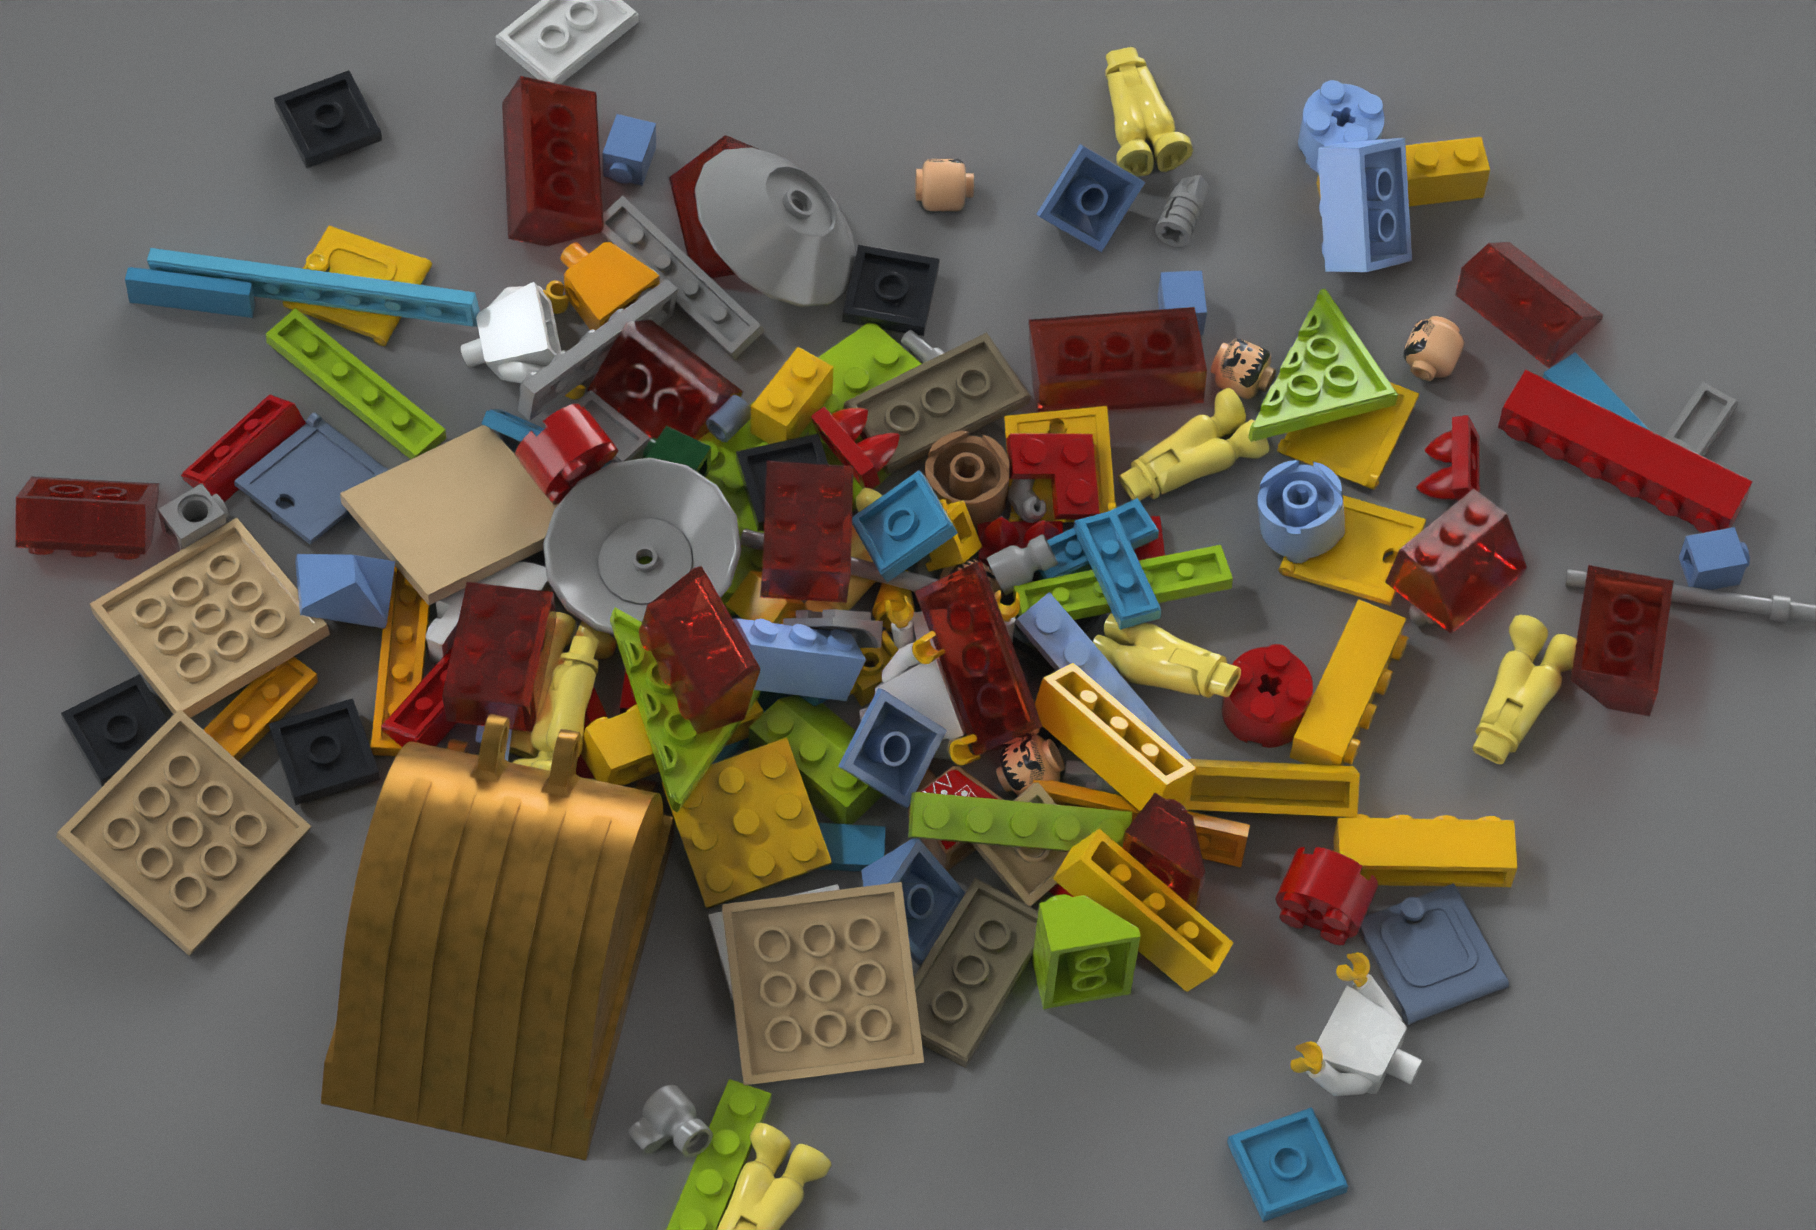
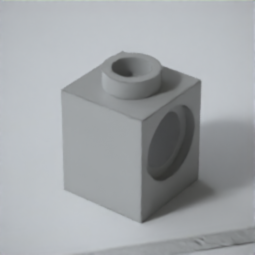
(193, 504)

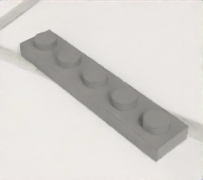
(697, 293)
(585, 358)

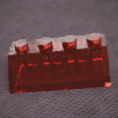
(551, 162)
(1117, 360)
(979, 659)

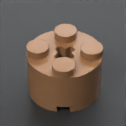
(970, 471)

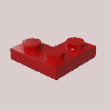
(1064, 460)

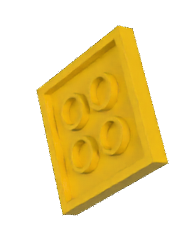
(750, 825)

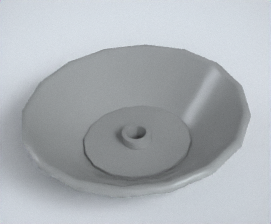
(775, 227)
(631, 514)

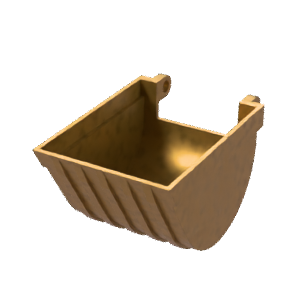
(494, 943)

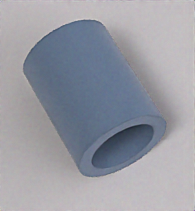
(729, 418)

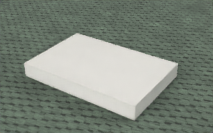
(565, 35)

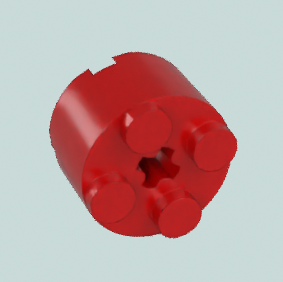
(565, 451)
(1268, 697)
(1325, 894)

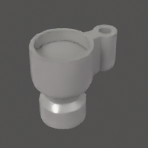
(1017, 565)
(671, 1116)

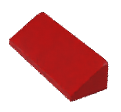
(244, 446)
(422, 713)

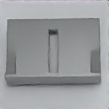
(858, 623)

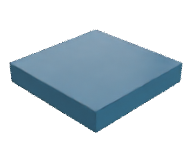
(903, 526)
(1287, 1164)

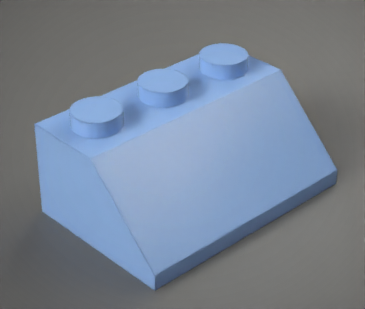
(1364, 205)
(802, 659)

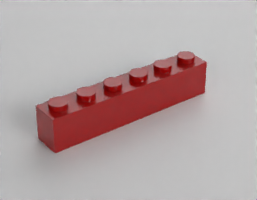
(1623, 454)

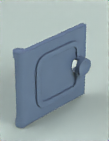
(311, 472)
(1434, 961)

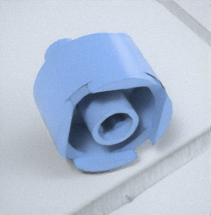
(1337, 116)
(1301, 510)

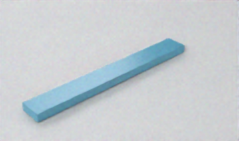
(328, 288)

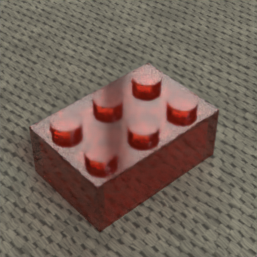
(806, 532)
(499, 655)

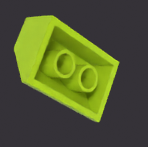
(818, 745)
(1082, 952)

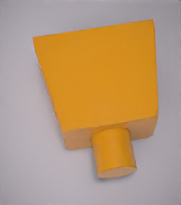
(603, 281)

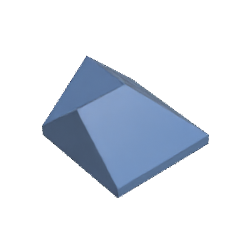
(1090, 198)
(345, 588)
(892, 748)
(927, 891)

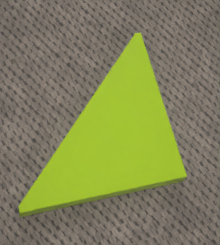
(1323, 377)
(677, 748)

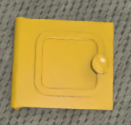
(364, 258)
(1072, 421)
(1355, 445)
(1357, 559)

